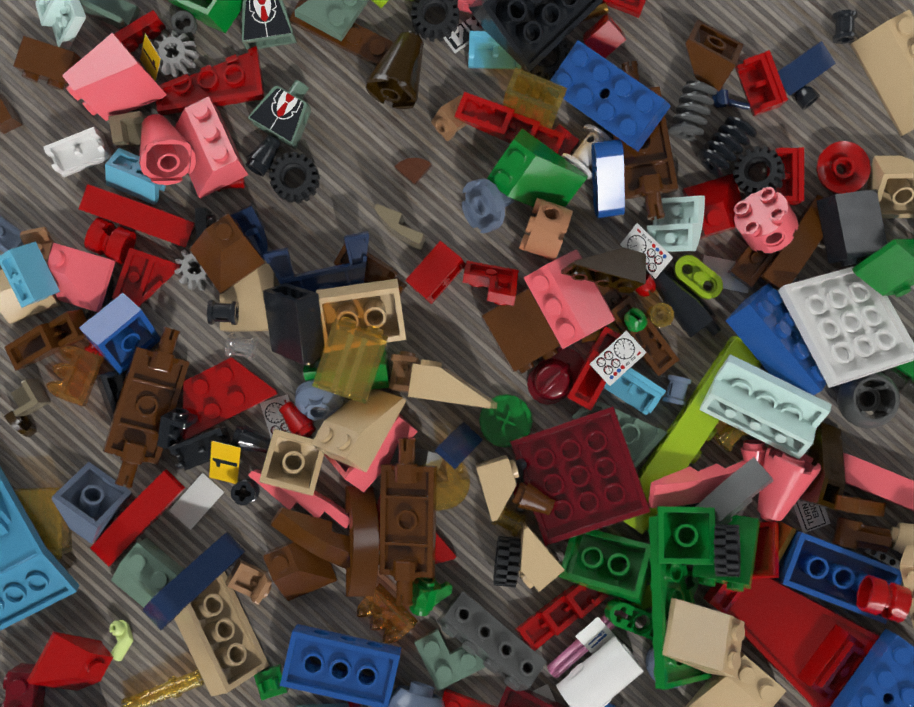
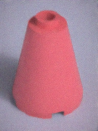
(164, 151)
(790, 481)

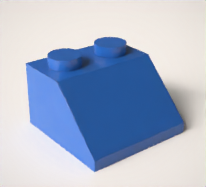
(118, 330)

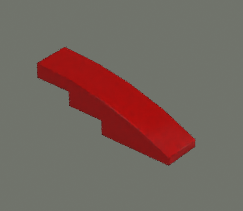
(504, 122)
(136, 215)
(137, 517)
(559, 614)

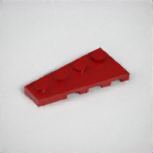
(226, 84)

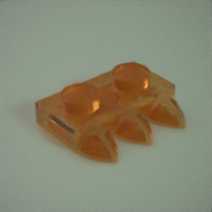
(77, 376)
(386, 615)

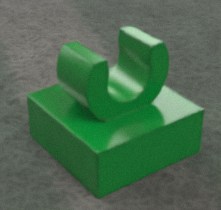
(269, 682)

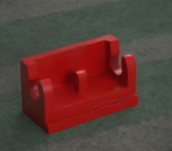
(761, 83)
(794, 174)
(435, 272)

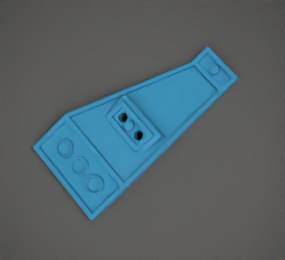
(28, 570)

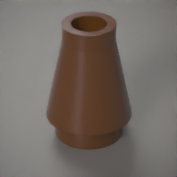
(532, 499)

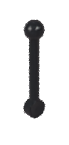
(521, 465)

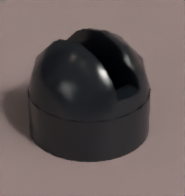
(806, 97)

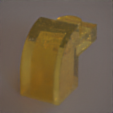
(453, 490)

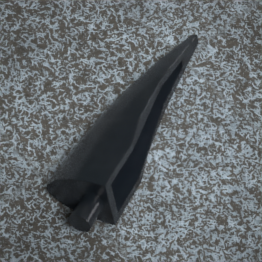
(688, 307)

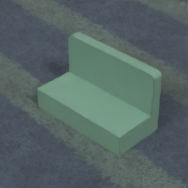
(114, 12)

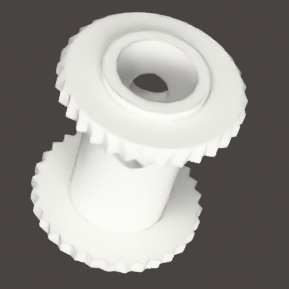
(582, 156)

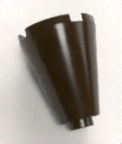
(398, 72)

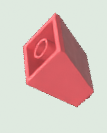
(111, 80)

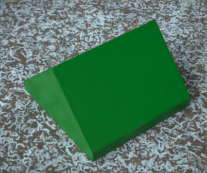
(685, 535)

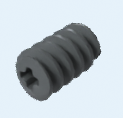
(690, 110)

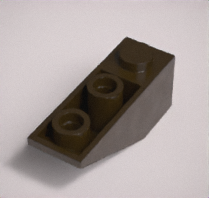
(616, 268)
(830, 481)

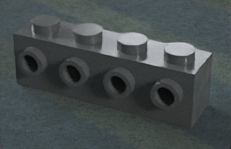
(492, 642)

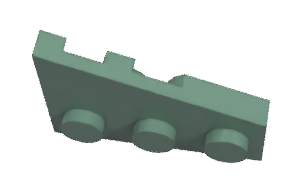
(331, 16)
(638, 434)

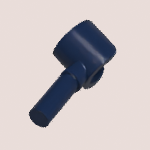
(722, 100)

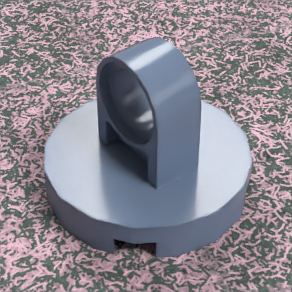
(484, 205)

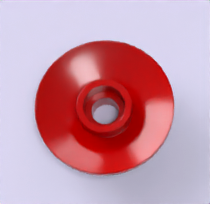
(852, 160)

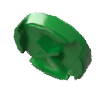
(507, 422)

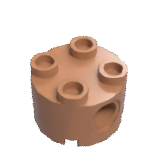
(546, 229)

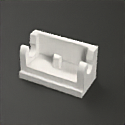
(78, 151)

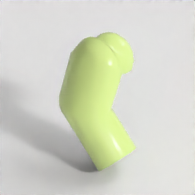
(124, 637)

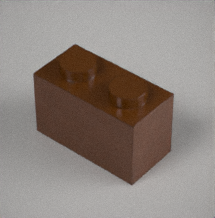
(44, 62)

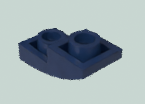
(806, 68)
(458, 445)

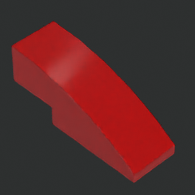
(588, 382)

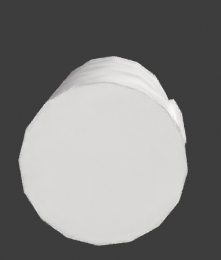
(600, 676)

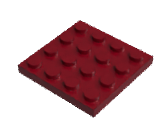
(585, 472)

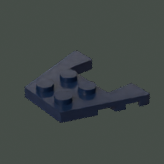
(325, 278)

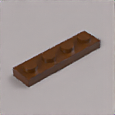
(357, 40)

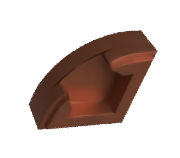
(413, 169)

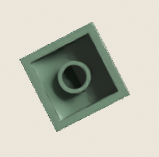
(145, 571)

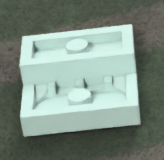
(64, 17)
(681, 225)

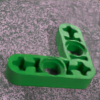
(635, 611)

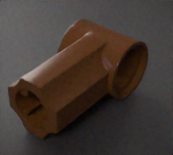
(855, 534)

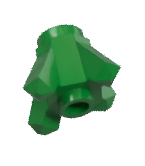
(427, 594)

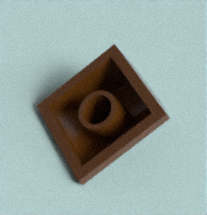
(712, 54)
(226, 253)
(298, 570)

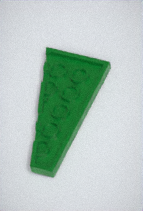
(668, 583)

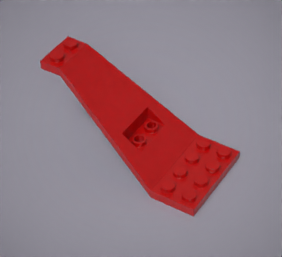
(797, 636)

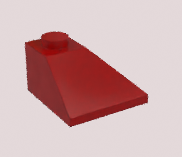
(720, 199)
(70, 662)

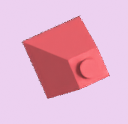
(80, 276)

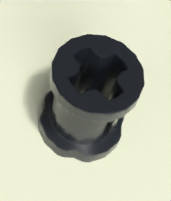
(844, 26)
(222, 312)
(239, 498)

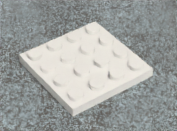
(847, 326)

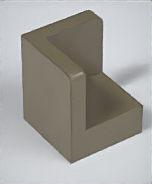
(126, 129)
(29, 397)

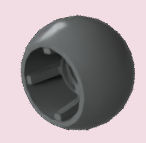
(882, 404)

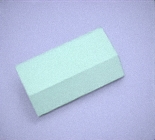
(765, 406)

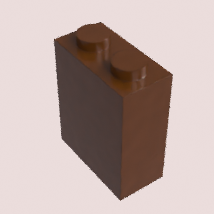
(521, 332)

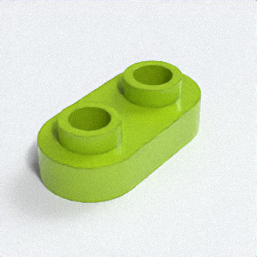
(699, 274)

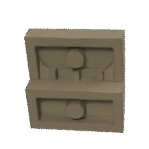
(394, 223)

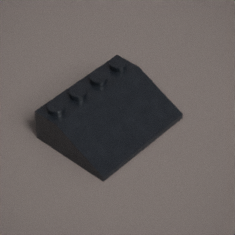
(530, 27)

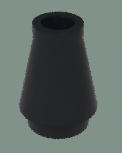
(262, 156)
(250, 440)

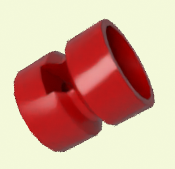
(108, 240)
(889, 600)

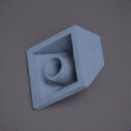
(90, 501)

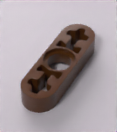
(859, 505)

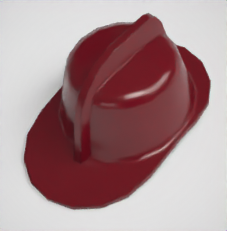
(555, 376)

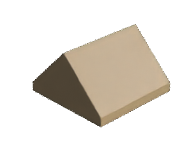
(11, 308)
(292, 463)

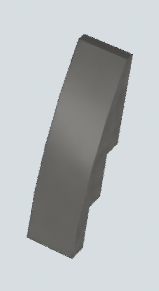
(737, 491)

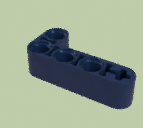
(192, 581)

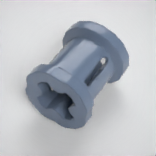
(677, 390)

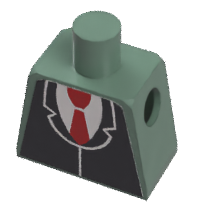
(266, 24)
(283, 113)

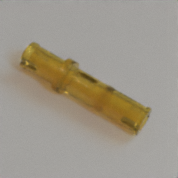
(172, 688)

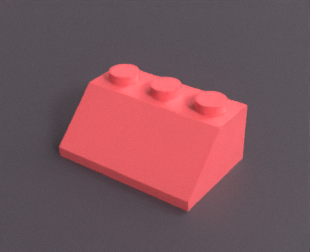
(214, 149)
(569, 305)
(361, 479)

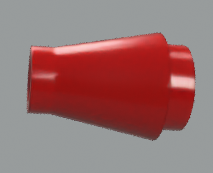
(296, 421)

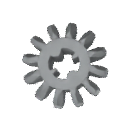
(176, 44)
(188, 272)

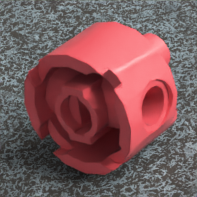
(765, 220)

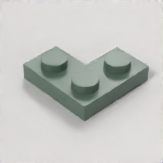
(443, 665)

